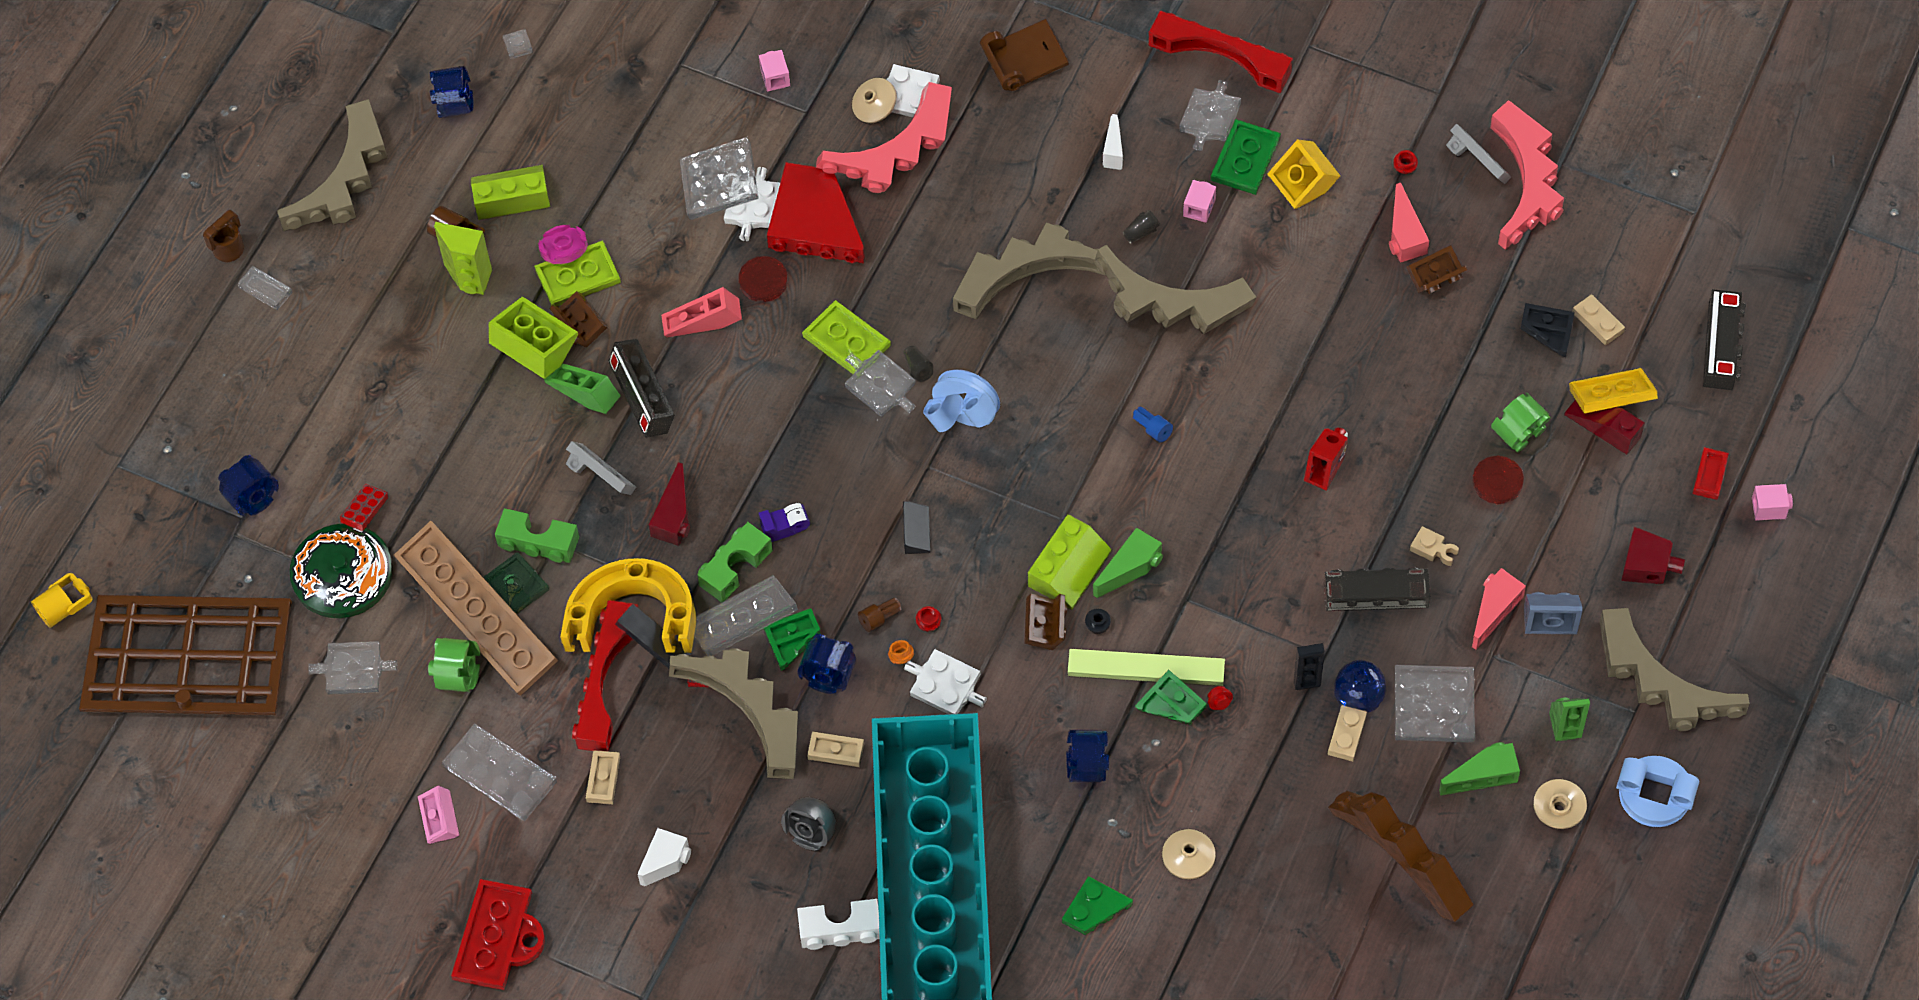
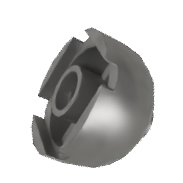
(809, 822)

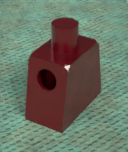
(1650, 558)

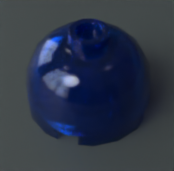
(1360, 685)

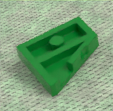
(791, 635)
(1172, 700)
(1093, 906)

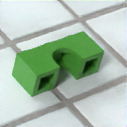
(556, 543)
(746, 545)

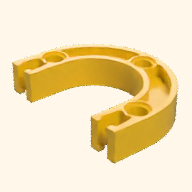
(624, 579)

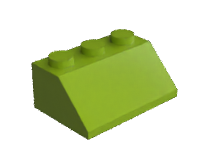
(510, 192)
(464, 256)
(532, 337)
(1068, 562)

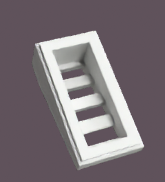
(1113, 148)

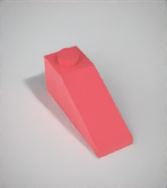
(1408, 235)
(703, 314)
(1499, 599)

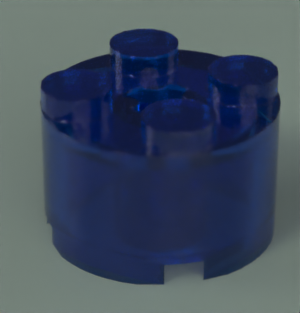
(451, 91)
(248, 486)
(827, 664)
(1087, 756)

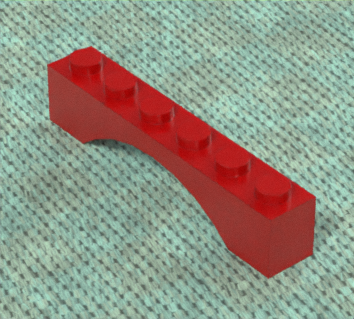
(1176, 34)
(595, 724)

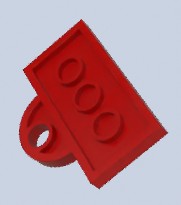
(496, 935)

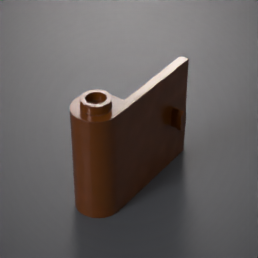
(1022, 55)

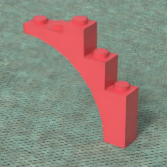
(1529, 146)
(877, 164)

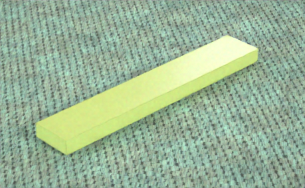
(1145, 666)

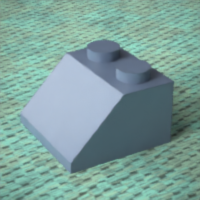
(1552, 613)

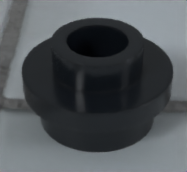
(1097, 627)

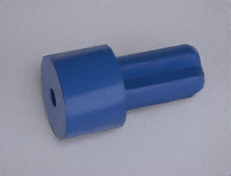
(1155, 426)

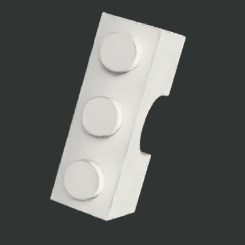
(819, 931)

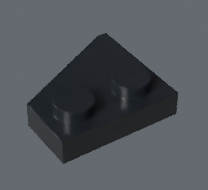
(1548, 326)

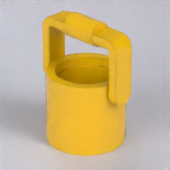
(54, 603)

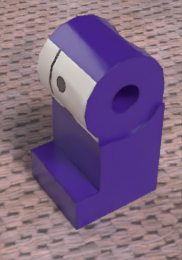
(784, 521)

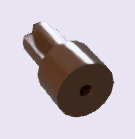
(875, 616)

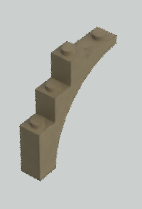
(349, 177)
(1020, 259)
(1169, 305)
(1655, 684)
(754, 697)

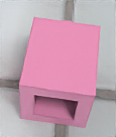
(774, 70)
(1199, 201)
(1771, 502)

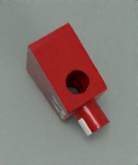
(1328, 447)

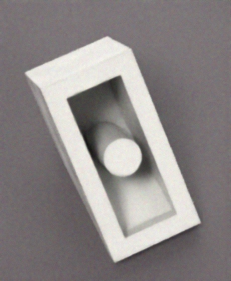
(663, 857)

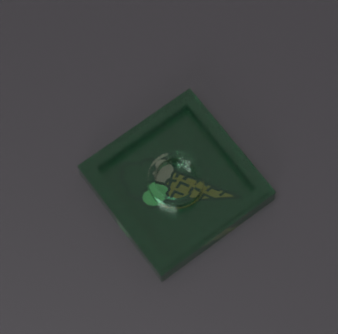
(516, 582)

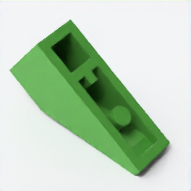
(585, 387)
(1131, 562)
(1568, 717)
(1489, 768)

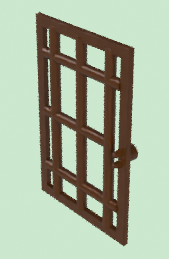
(181, 689)

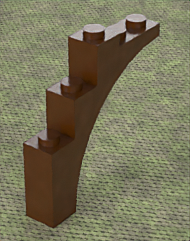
(1403, 842)

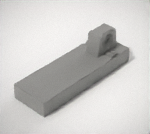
(1462, 141)
(583, 457)

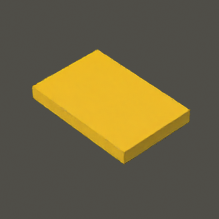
(1613, 390)

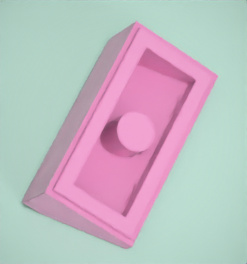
(438, 815)

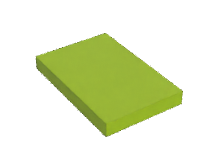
(586, 275)
(842, 332)

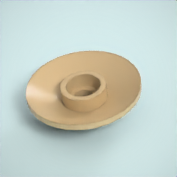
(879, 105)
(1560, 793)
(1188, 864)

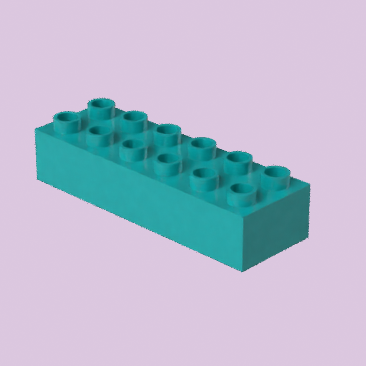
(931, 858)

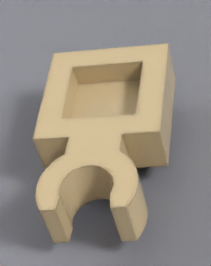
(1430, 544)

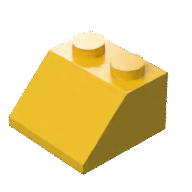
(1303, 173)

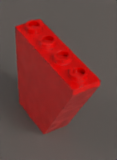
(813, 216)

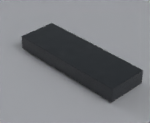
(647, 634)
(1309, 666)

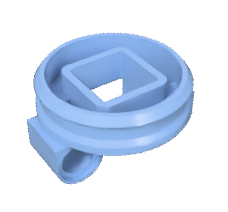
(948, 406)
(1662, 771)

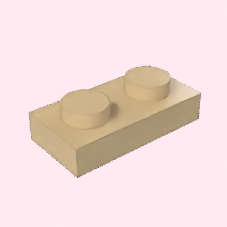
(1598, 320)
(1347, 733)
(835, 749)
(603, 777)

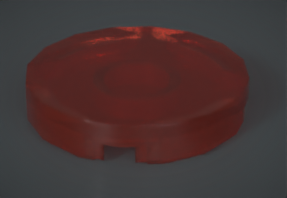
(763, 278)
(1498, 479)

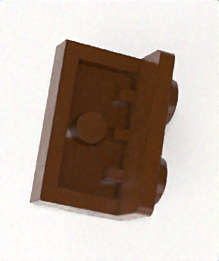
(1435, 269)
(581, 317)
(1045, 621)

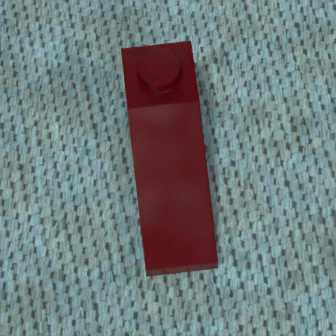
(1611, 424)
(671, 515)

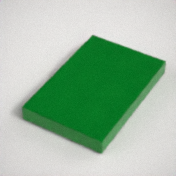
(1245, 157)

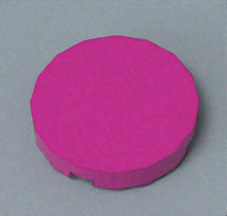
(563, 244)

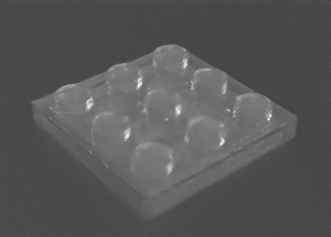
(718, 178)
(1434, 703)

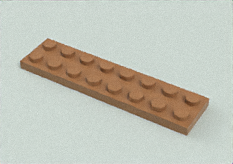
(475, 608)

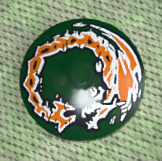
(341, 571)

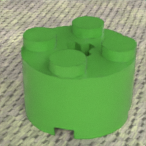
(1521, 421)
(455, 664)

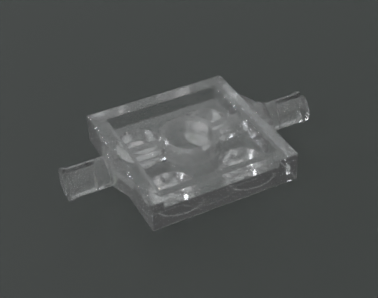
(1210, 115)
(880, 383)
(353, 667)

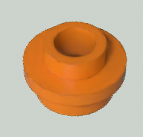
(900, 652)

